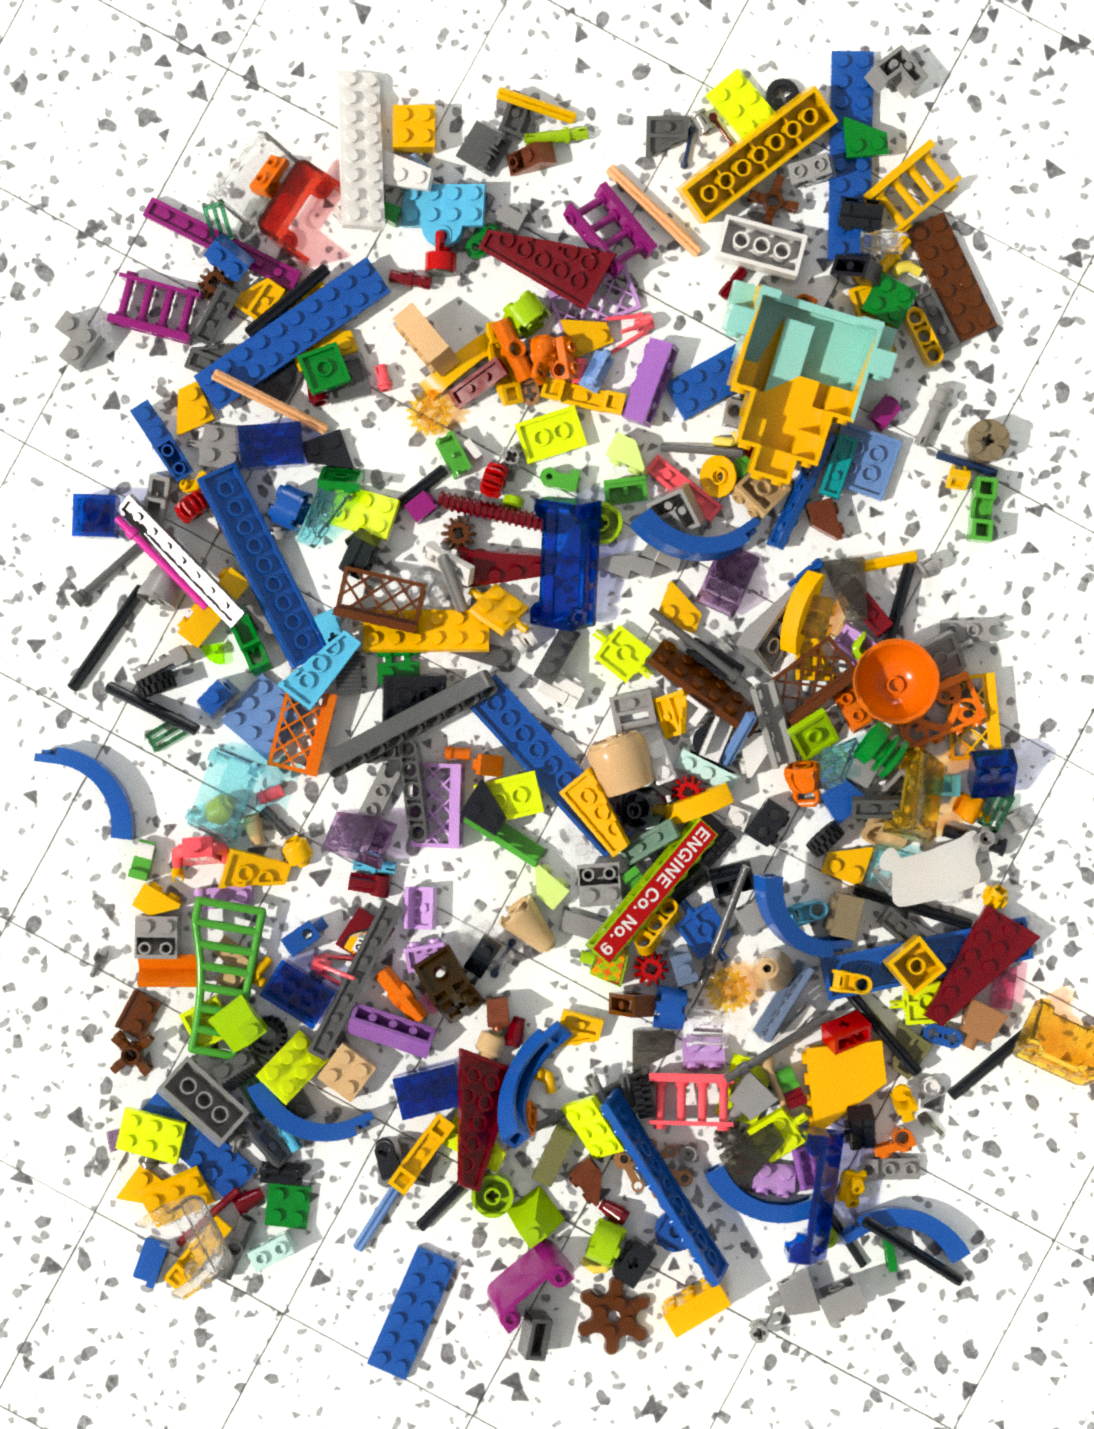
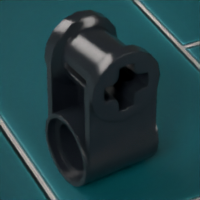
(388, 1161)

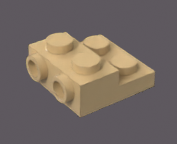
(758, 495)

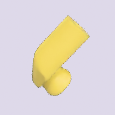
(725, 442)

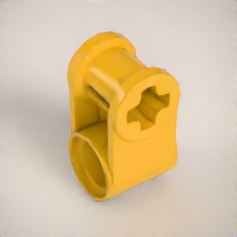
(848, 982)

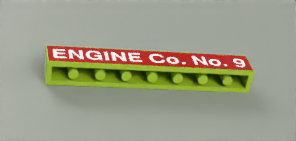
(651, 890)

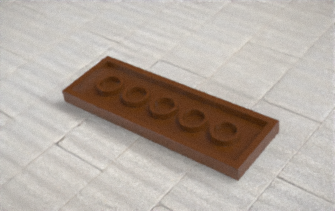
(951, 277)
(701, 684)

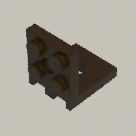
(451, 993)

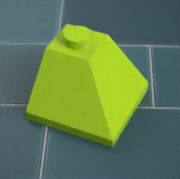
(238, 1024)
(535, 1216)

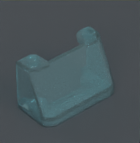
(224, 794)

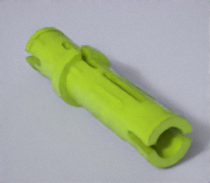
(558, 136)

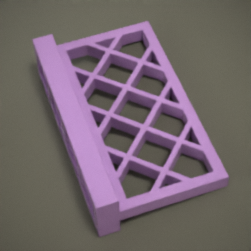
(554, 297)
(456, 803)

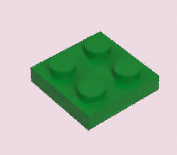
(889, 301)
(324, 369)
(341, 479)
(288, 1205)

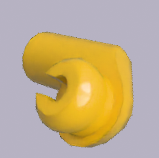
(191, 485)

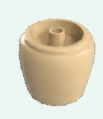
(621, 763)

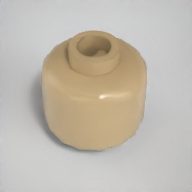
(490, 1043)

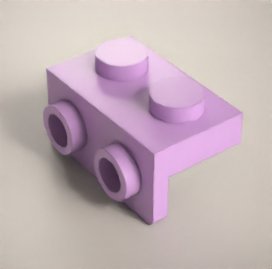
(847, 637)
(420, 907)
(415, 952)
(703, 1057)
(775, 1180)

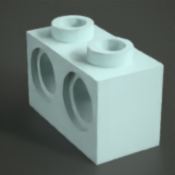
(272, 1250)

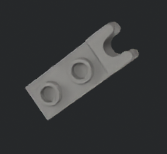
(975, 629)
(177, 657)
(379, 792)
(892, 1168)

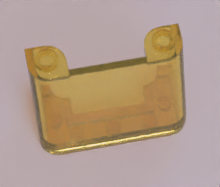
(920, 797)
(1056, 1044)

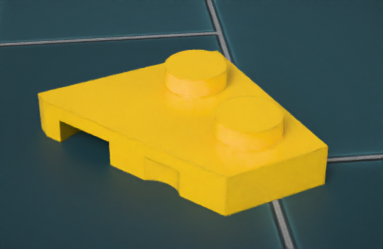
(259, 297)
(672, 713)
(847, 864)
(139, 1180)

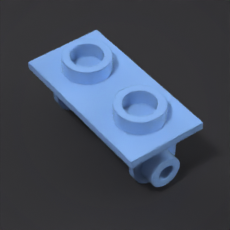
(596, 370)

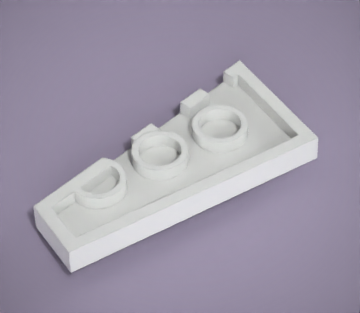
(405, 174)

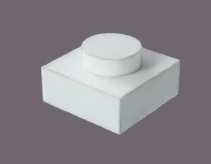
(737, 818)

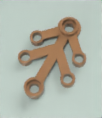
(628, 1166)

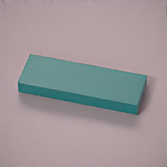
(838, 466)

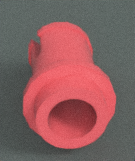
(582, 367)
(383, 379)
(270, 794)

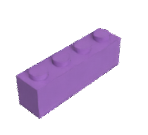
(650, 382)
(391, 1030)

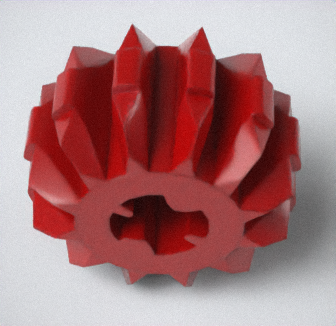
(494, 480)
(192, 506)
(691, 785)
(646, 974)

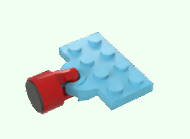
(443, 218)

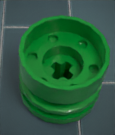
(881, 749)

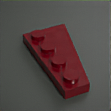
(500, 565)

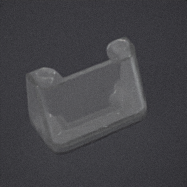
(235, 179)

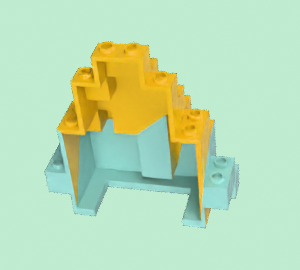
(798, 374)

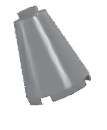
(160, 590)

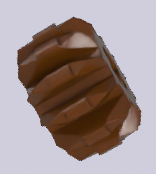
(206, 285)
(465, 530)

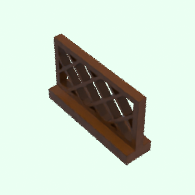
(377, 618)
(826, 692)

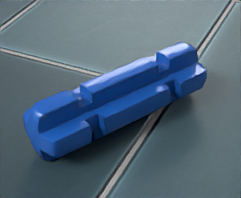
(815, 566)

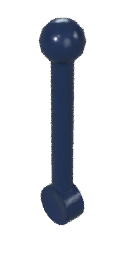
(684, 164)
(494, 973)

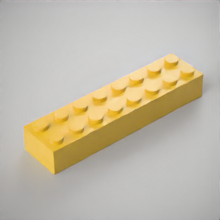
(757, 154)

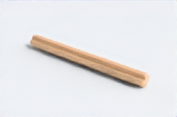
(654, 210)
(269, 401)

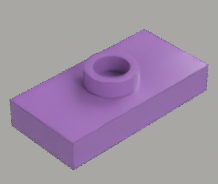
(805, 1168)

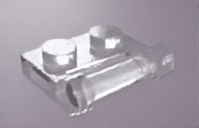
(707, 1021)

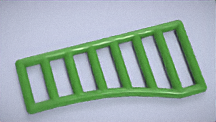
(202, 965)

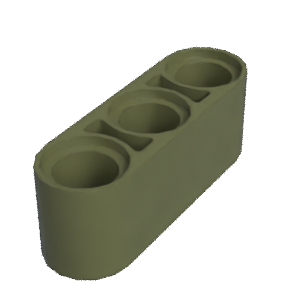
(553, 1155)

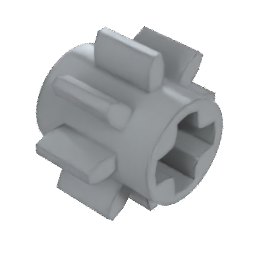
(511, 451)

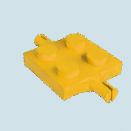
(499, 610)

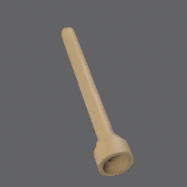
(768, 1066)

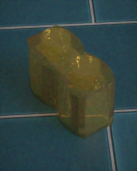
(818, 617)

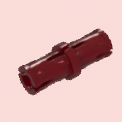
(410, 279)

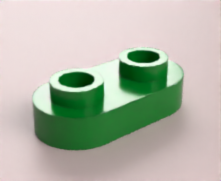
(477, 239)

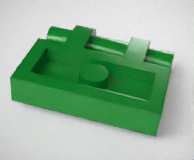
(405, 667)

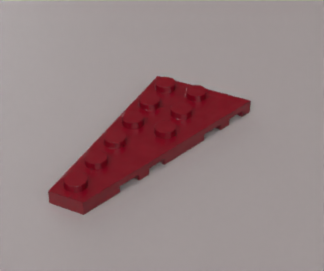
(560, 267)
(984, 955)
(478, 1098)

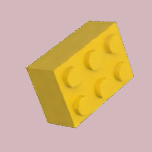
(694, 1306)

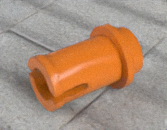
(457, 753)

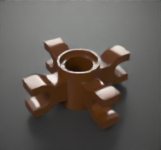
(785, 205)
(124, 1044)

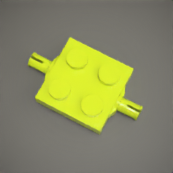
(622, 653)
(915, 1005)
(787, 1127)

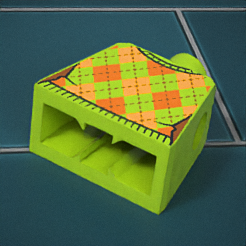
(611, 973)

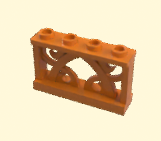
(953, 686)

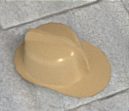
(873, 834)

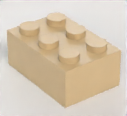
(425, 340)

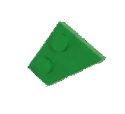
(863, 140)

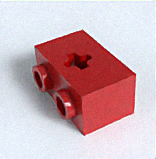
(846, 1032)

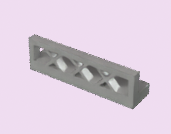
(773, 723)

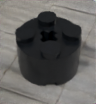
(642, 809)

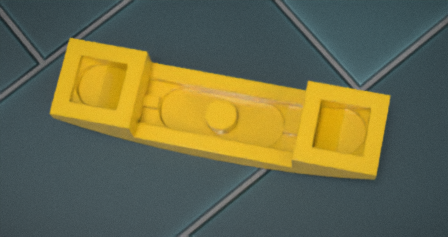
(469, 355)
(507, 389)
(573, 394)
(797, 609)
(699, 804)
(420, 1154)
(175, 1276)

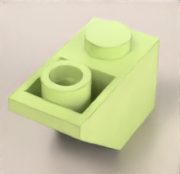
(627, 452)
(549, 888)

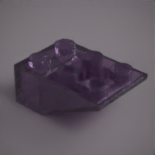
(727, 582)
(360, 838)

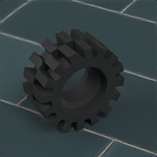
(156, 683)
(825, 839)
(281, 1036)
(643, 1098)

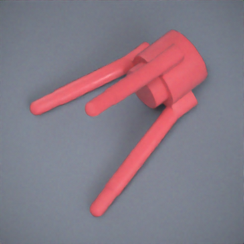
(642, 324)
(323, 965)

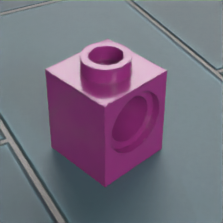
(884, 412)
(421, 506)

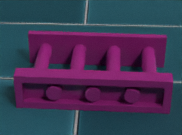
(621, 216)
(141, 323)

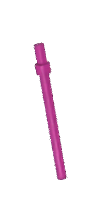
(133, 534)

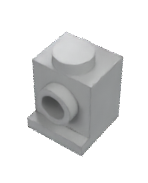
(511, 218)

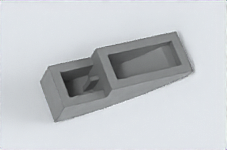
(158, 495)
(623, 565)

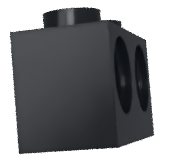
(763, 820)

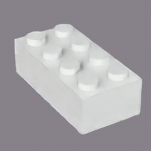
(760, 247)

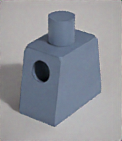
(683, 966)

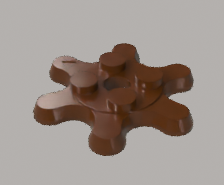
(613, 1301)

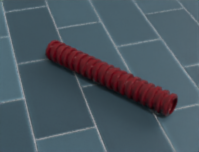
(489, 511)

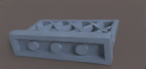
(782, 1002)

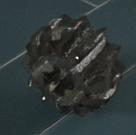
(722, 1138)

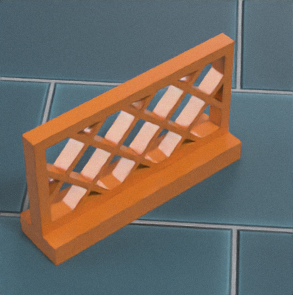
(318, 739)

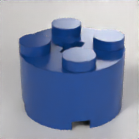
(290, 507)
(670, 1007)

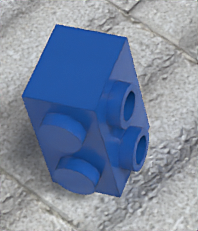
(229, 257)

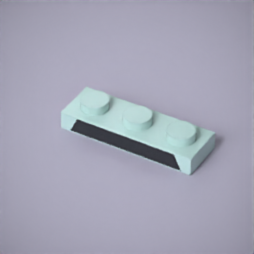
(705, 769)

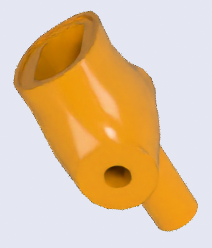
(969, 808)

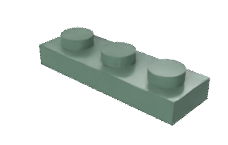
(650, 842)

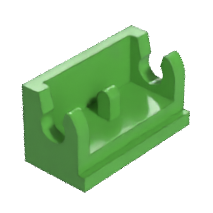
(453, 455)
(625, 490)

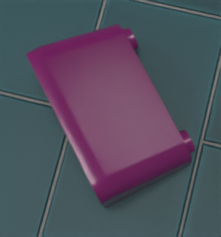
(524, 1276)

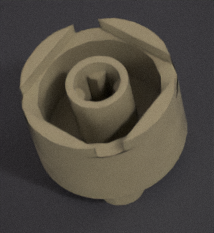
(995, 433)

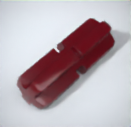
(739, 275)

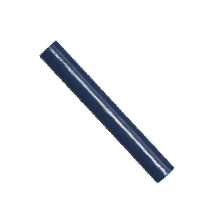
(964, 462)

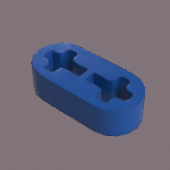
(944, 1031)

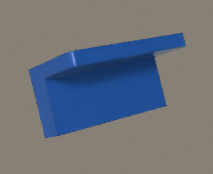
(151, 1261)

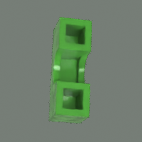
(980, 512)

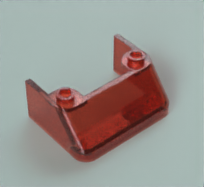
(287, 202)

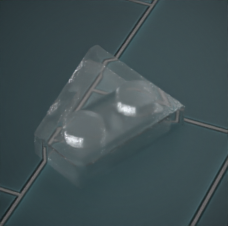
(571, 847)

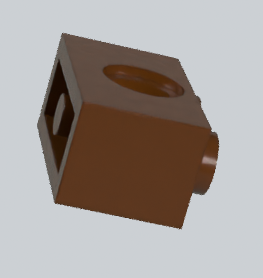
(632, 1004)

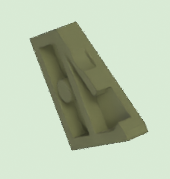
(915, 1046)

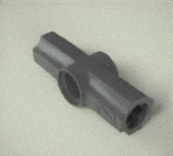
(240, 1236)

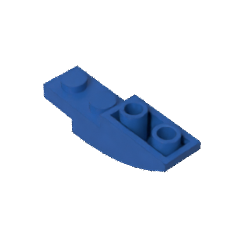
(162, 440)

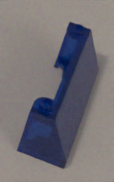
(568, 563)
(812, 1246)

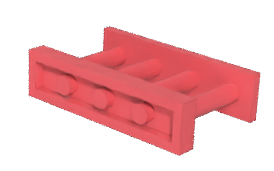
(681, 1082)

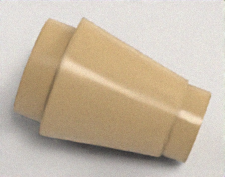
(254, 828)

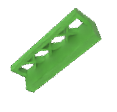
(513, 842)

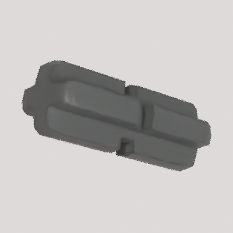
(278, 824)
(627, 1089)

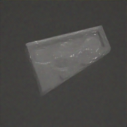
(472, 931)

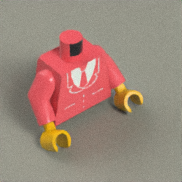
(197, 851)

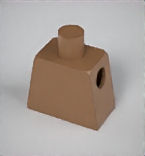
(980, 1023)

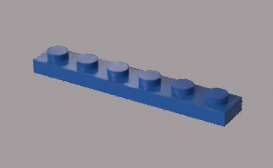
(798, 499)

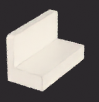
(701, 715)
(716, 739)

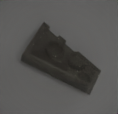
(850, 586)
(752, 1153)

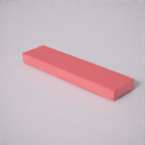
(670, 477)

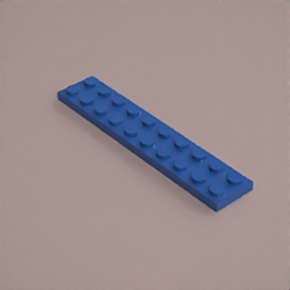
(850, 98)
(295, 331)
(262, 564)
(535, 750)
(870, 960)
(665, 1187)

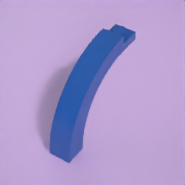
(689, 547)
(117, 799)
(774, 912)
(518, 1080)
(300, 1128)
(754, 1206)
(900, 1216)

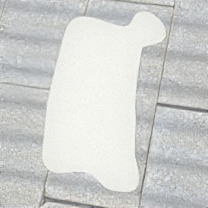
(933, 872)

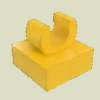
(957, 478)

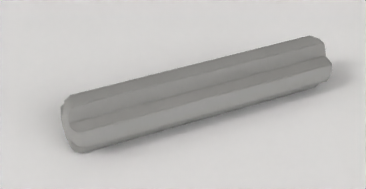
(452, 582)

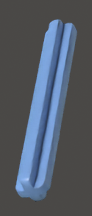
(738, 738)
(376, 1219)

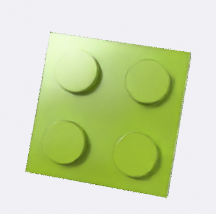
(813, 734)

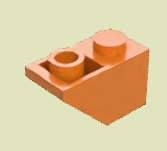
(488, 765)

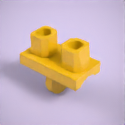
(904, 1102)
(851, 1187)

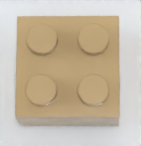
(347, 1071)

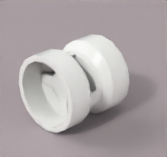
(521, 644)

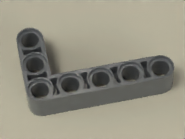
(407, 781)

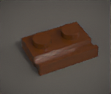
(138, 1014)

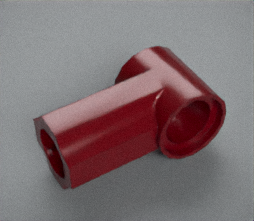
(374, 884)

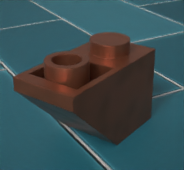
(531, 158)
(824, 519)
(497, 1012)
(588, 1177)

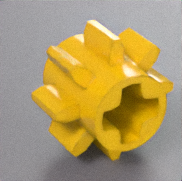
(995, 896)

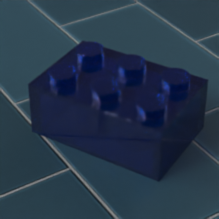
(269, 446)
(298, 993)
(427, 1090)

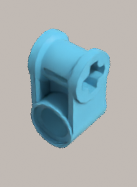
(328, 625)
(805, 913)

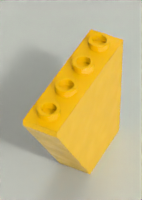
(841, 1079)

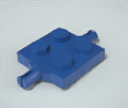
(700, 928)

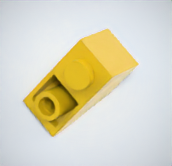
(154, 900)

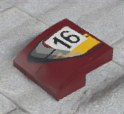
(356, 930)

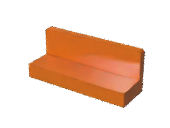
(168, 972)

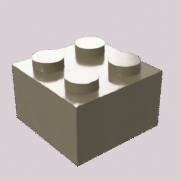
(843, 915)

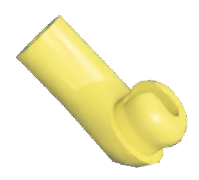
(906, 266)
(594, 1267)

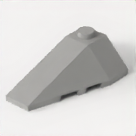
(762, 637)

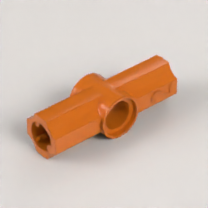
(506, 337)
(400, 994)

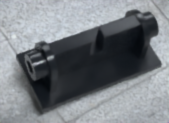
(288, 1174)

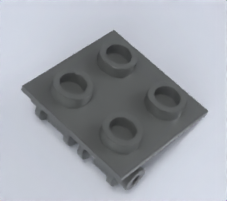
(484, 148)

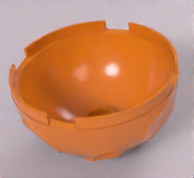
(896, 681)

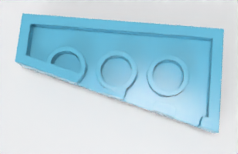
(316, 675)

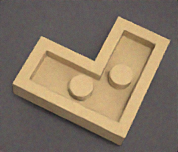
(232, 960)

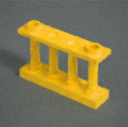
(909, 167)

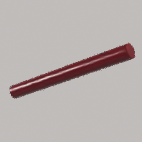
(217, 1209)

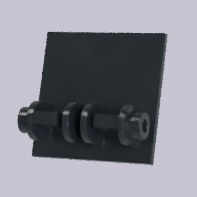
(722, 841)

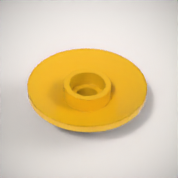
(711, 476)

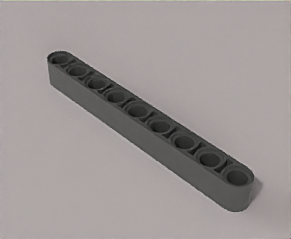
(409, 723)

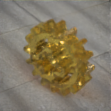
(431, 422)
(722, 999)

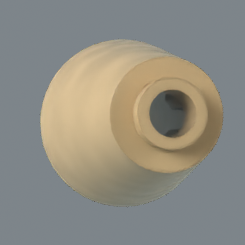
(528, 924)
(781, 970)

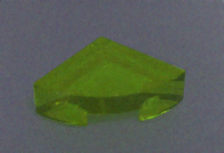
(214, 653)

